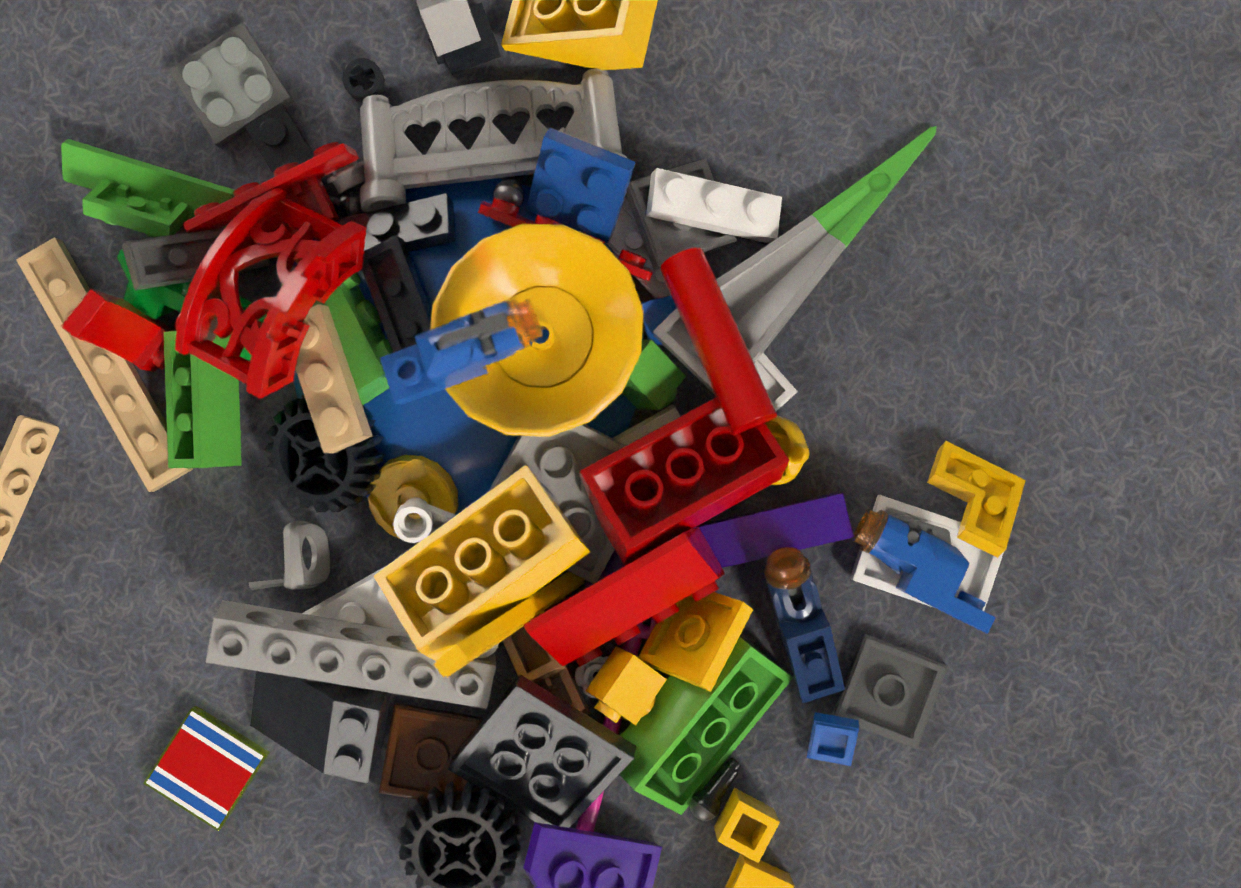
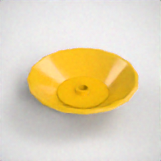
(578, 297)

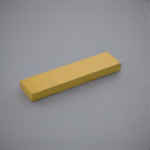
(507, 624)

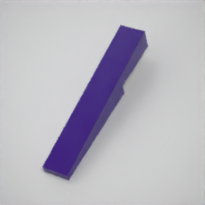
(763, 532)

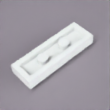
(713, 206)

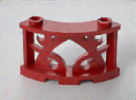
(214, 300)

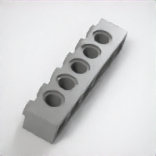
(340, 654)

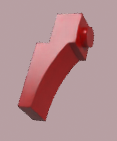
(119, 329)

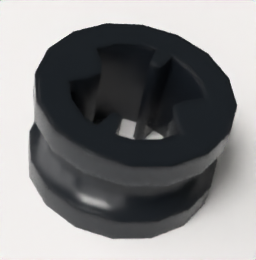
(369, 67)

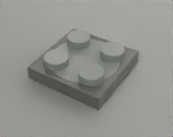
(229, 84)

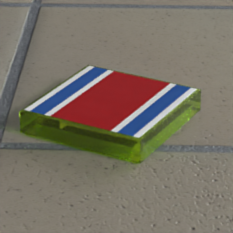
(206, 768)

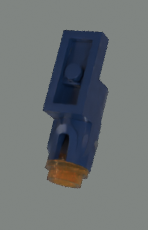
(803, 624)

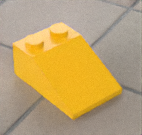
(581, 31)

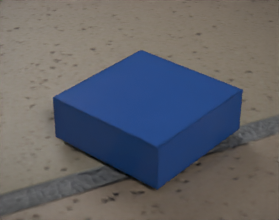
(832, 739)

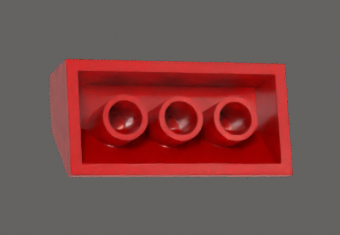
(679, 478)
(627, 598)

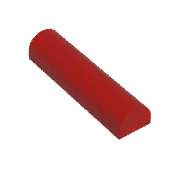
(717, 340)

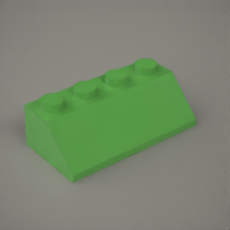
(697, 729)

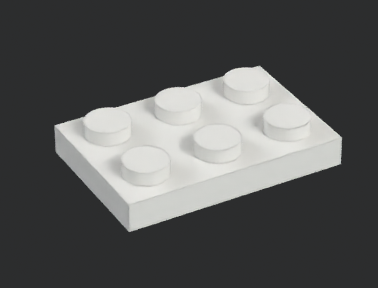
(978, 577)

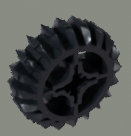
(301, 460)
(455, 820)

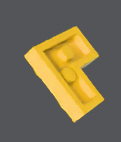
(989, 493)

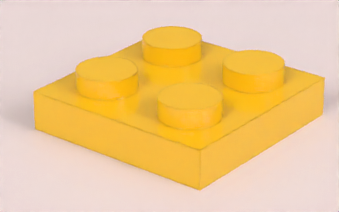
(697, 639)

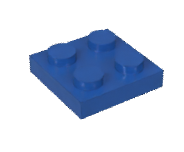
(579, 184)

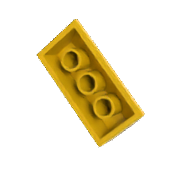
(480, 564)

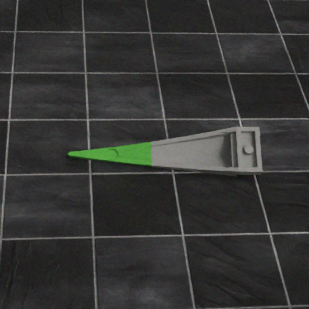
(779, 277)

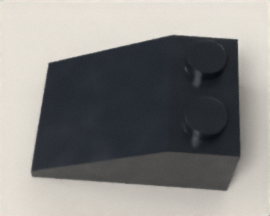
(322, 722)

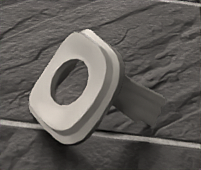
(295, 573)

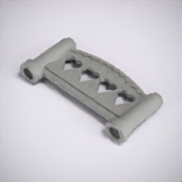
(397, 165)

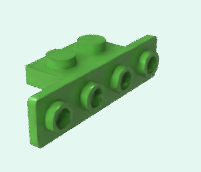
(134, 191)

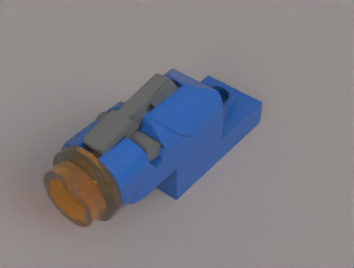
(460, 349)
(928, 563)

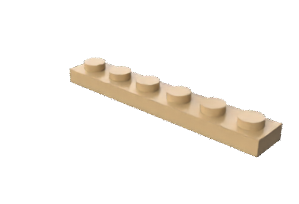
(108, 376)

